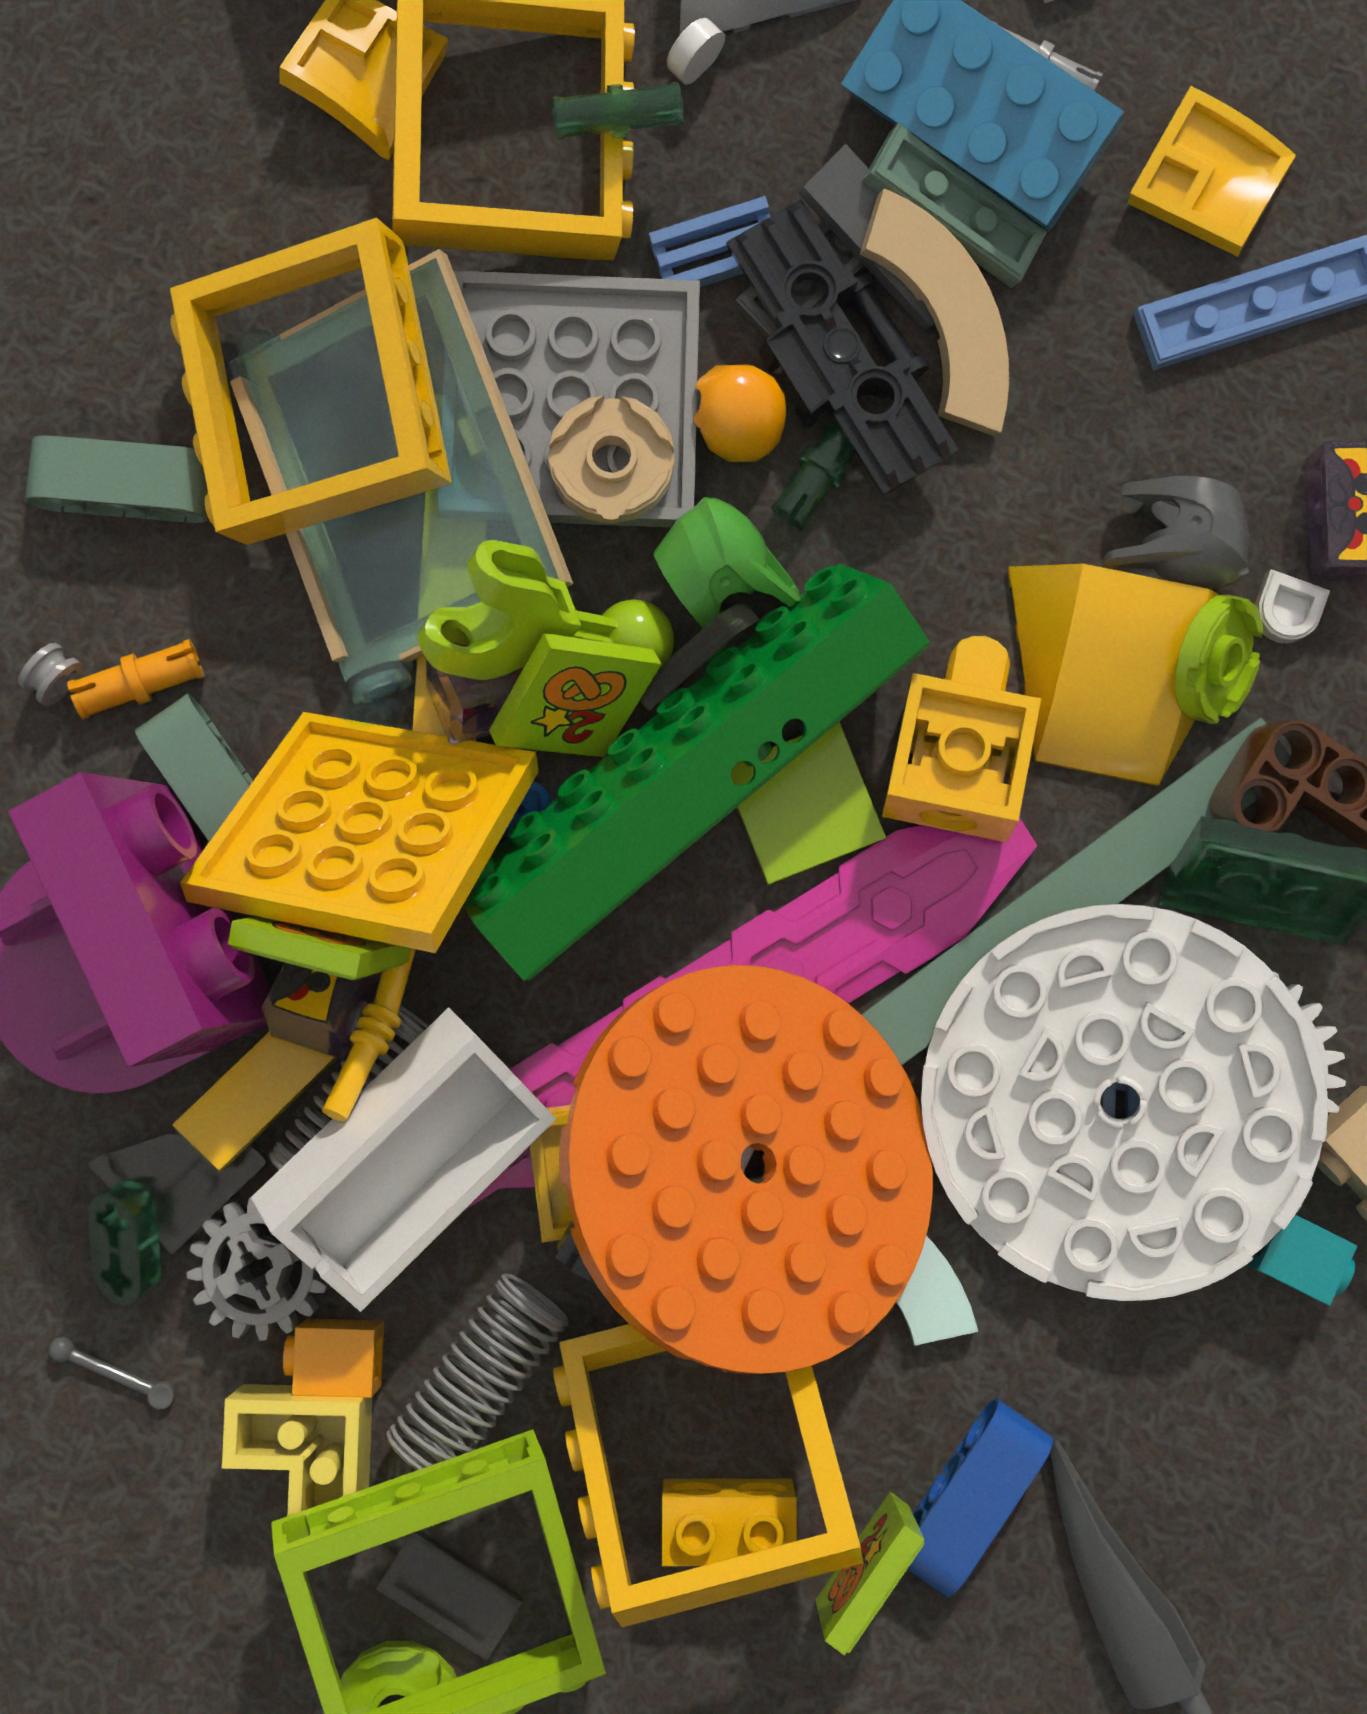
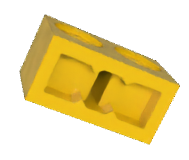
(725, 1518)

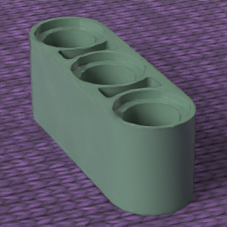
(116, 478)
(195, 762)

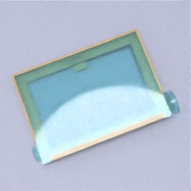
(323, 410)

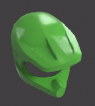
(717, 554)

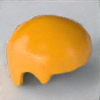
(740, 412)

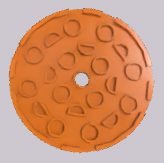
(658, 1187)

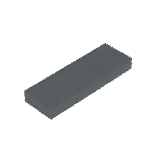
(846, 208)

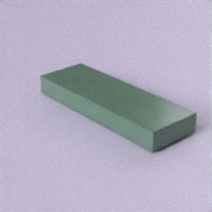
(983, 222)

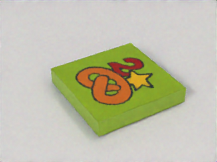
(574, 695)
(315, 948)
(859, 1591)

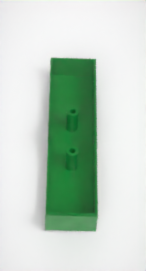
(674, 773)

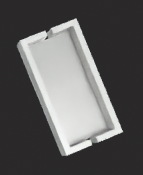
(403, 1161)

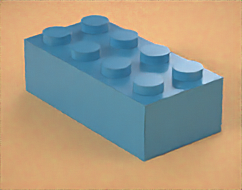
(985, 103)

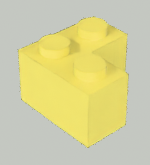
(314, 1437)

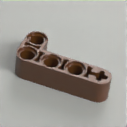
(1298, 782)

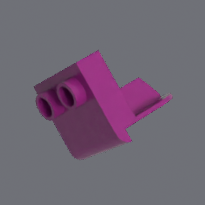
(103, 954)

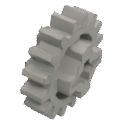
(270, 1290)

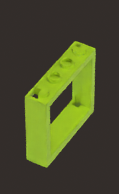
(416, 1503)

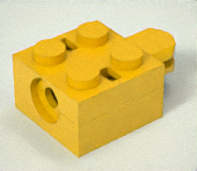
(962, 745)

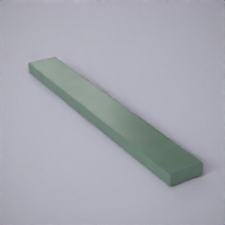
(1096, 875)

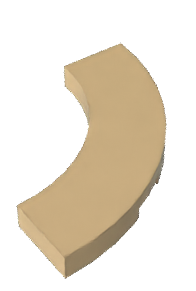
(959, 300)

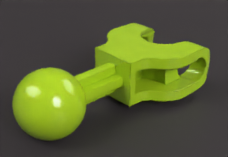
(521, 606)

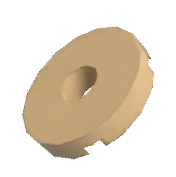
(619, 494)

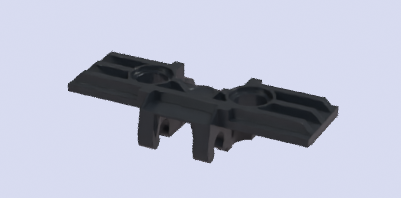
(827, 356)

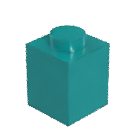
(1308, 1260)

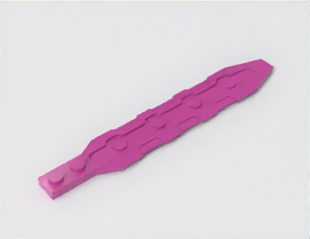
(847, 934)

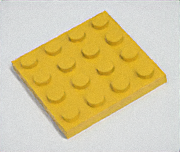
(363, 831)

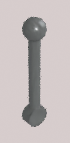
(159, 1394)

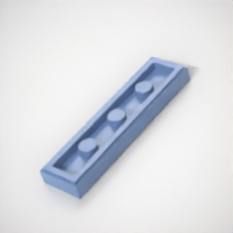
(1254, 303)

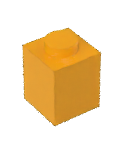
(335, 1357)

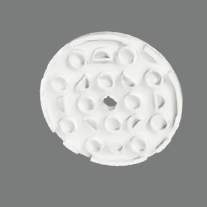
(1221, 1122)

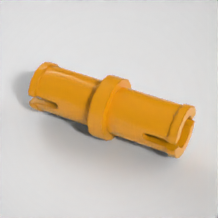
(135, 679)

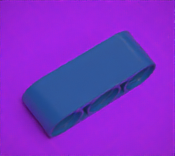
(977, 1494)

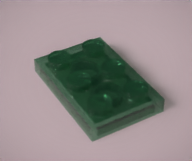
(1269, 881)

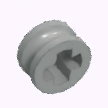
(49, 673)

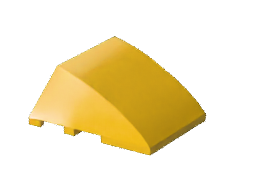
(1105, 665)

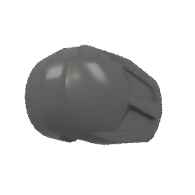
(1203, 536)

